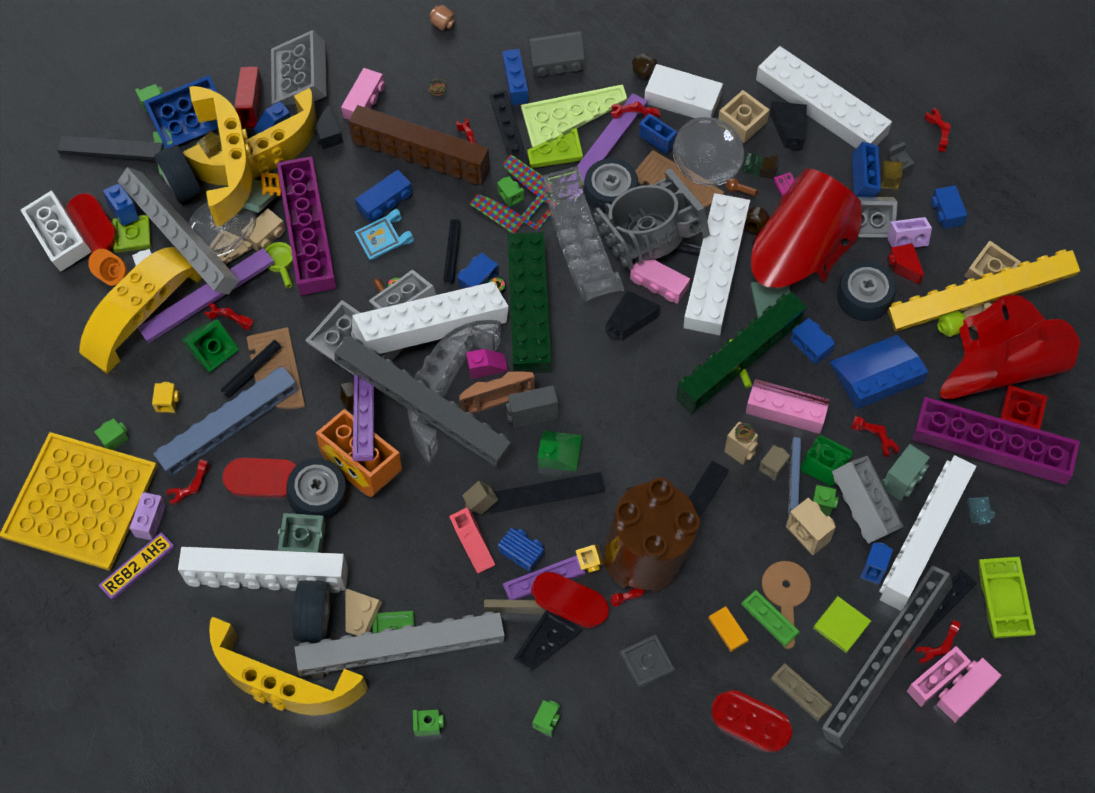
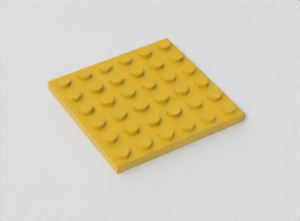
(78, 501)

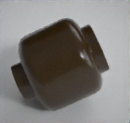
(644, 65)
(756, 219)

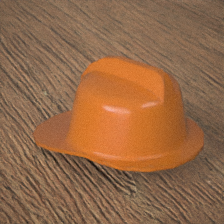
(107, 267)

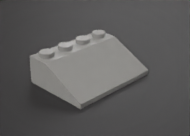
(297, 67)
(334, 331)

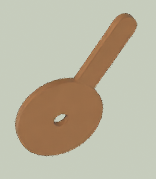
(782, 596)

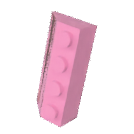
(787, 406)

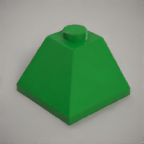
(210, 345)
(559, 451)

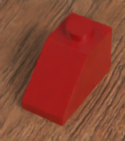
(906, 263)

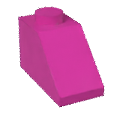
(485, 363)

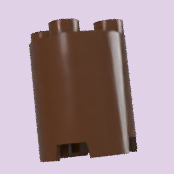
(650, 536)

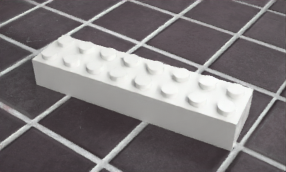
(824, 99)
(716, 264)
(428, 317)
(926, 532)
(261, 568)

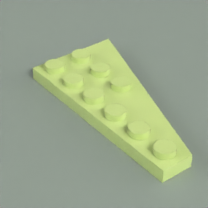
(560, 115)

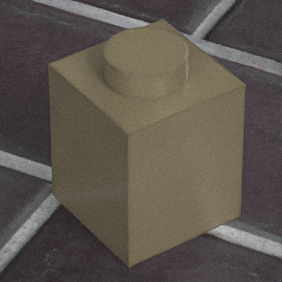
(774, 462)
(480, 497)

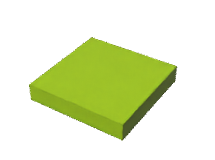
(133, 235)
(842, 624)

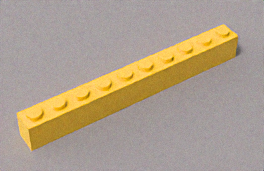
(984, 290)

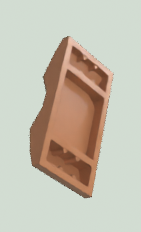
(495, 392)

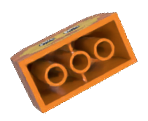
(336, 445)

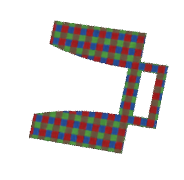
(504, 215)

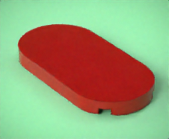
(92, 222)
(258, 477)
(569, 599)
(751, 721)

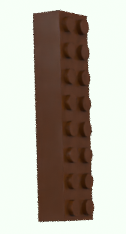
(419, 145)

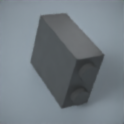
(532, 407)

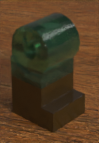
(760, 165)

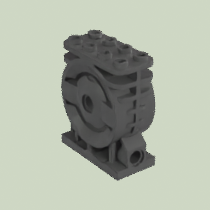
(657, 220)

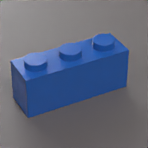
(515, 77)
(866, 170)
(384, 196)

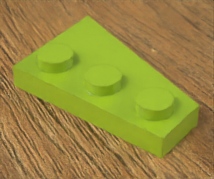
(558, 151)

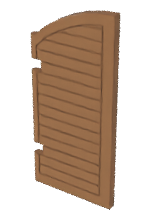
(653, 169)
(283, 357)

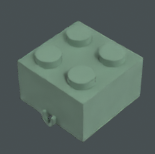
(906, 473)
(302, 533)

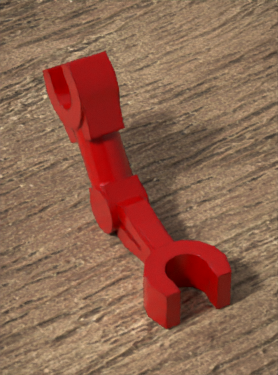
(633, 107)
(935, 118)
(466, 128)
(243, 321)
(860, 424)
(202, 468)
(619, 598)
(943, 649)

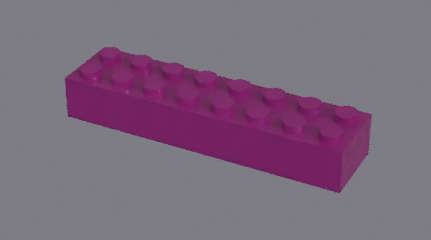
(306, 226)
(996, 441)

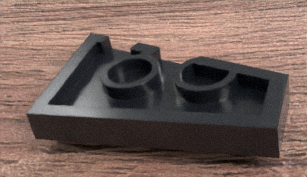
(545, 639)

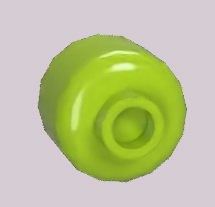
(950, 323)

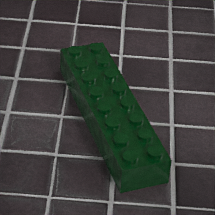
(529, 302)
(740, 352)

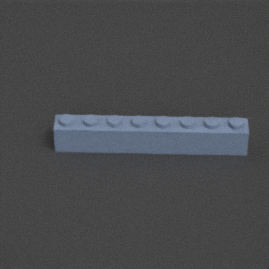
(226, 421)

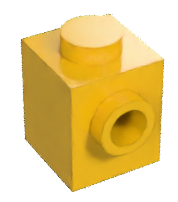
(165, 397)
(590, 558)

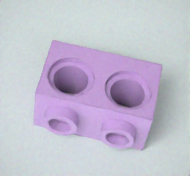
(910, 231)
(148, 516)

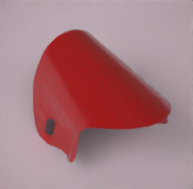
(806, 231)
(1011, 349)

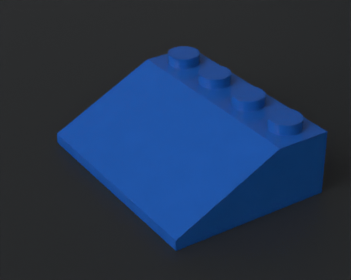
(176, 113)
(879, 371)

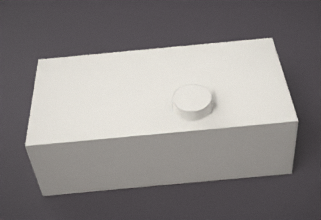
(683, 92)
(56, 231)

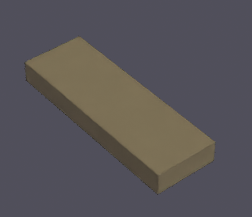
(512, 606)
(801, 692)

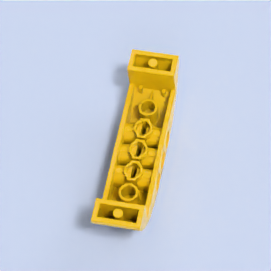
(271, 146)
(236, 148)
(132, 304)
(280, 687)

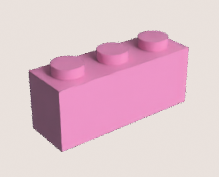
(363, 92)
(660, 280)
(938, 676)
(968, 689)

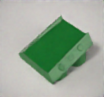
(824, 458)

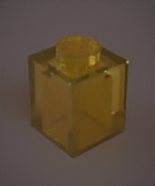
(210, 144)
(891, 174)

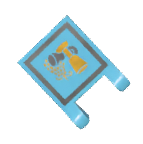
(381, 237)

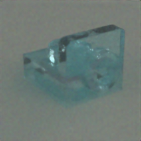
(980, 510)

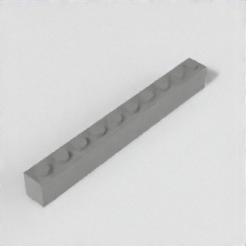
(178, 231)
(398, 644)

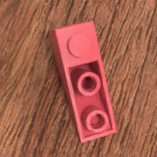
(472, 540)

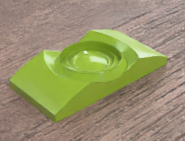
(1006, 597)

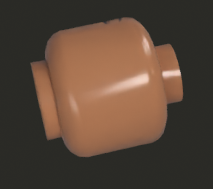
(442, 17)

